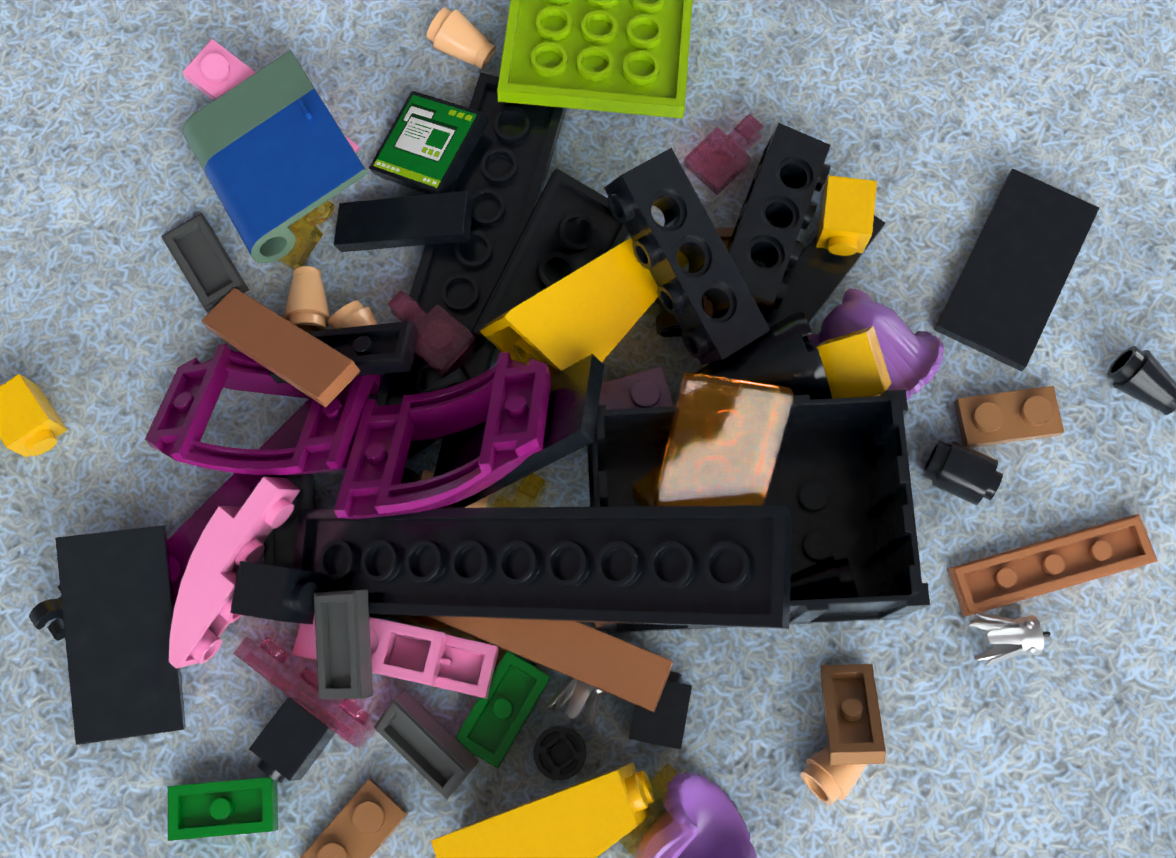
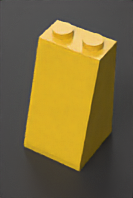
(579, 313)
(561, 824)

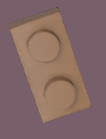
(1008, 417)
(852, 715)
(359, 826)

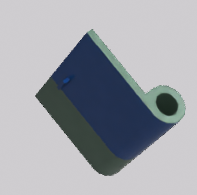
(272, 154)

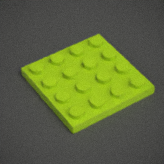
(598, 55)

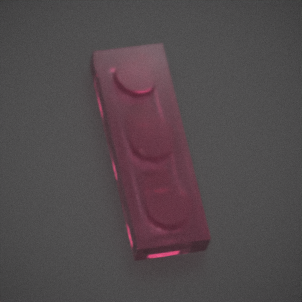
(270, 659)

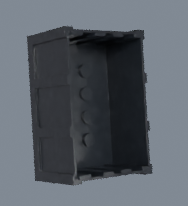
(837, 470)

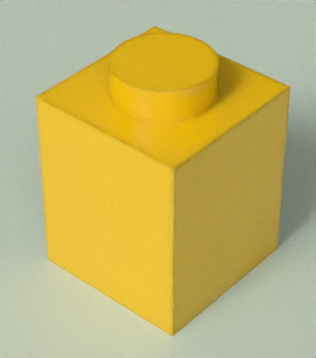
(846, 215)
(854, 365)
(27, 418)

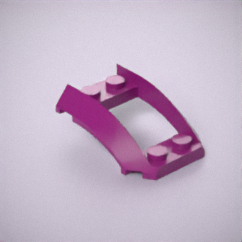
(193, 396)
(507, 396)

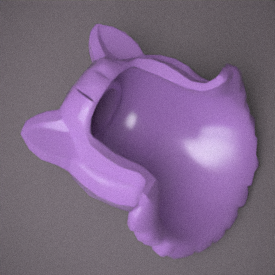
(908, 356)
(697, 823)

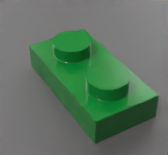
(500, 718)
(222, 808)

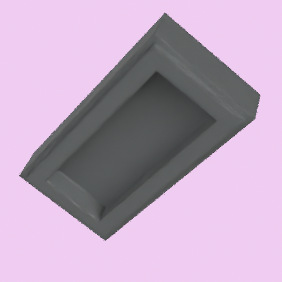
(203, 261)
(343, 644)
(426, 744)

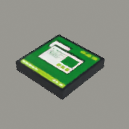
(429, 144)

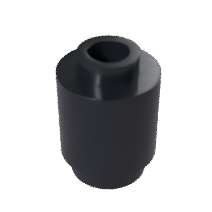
(963, 472)

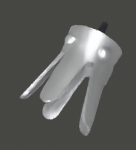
(1012, 637)
(579, 694)

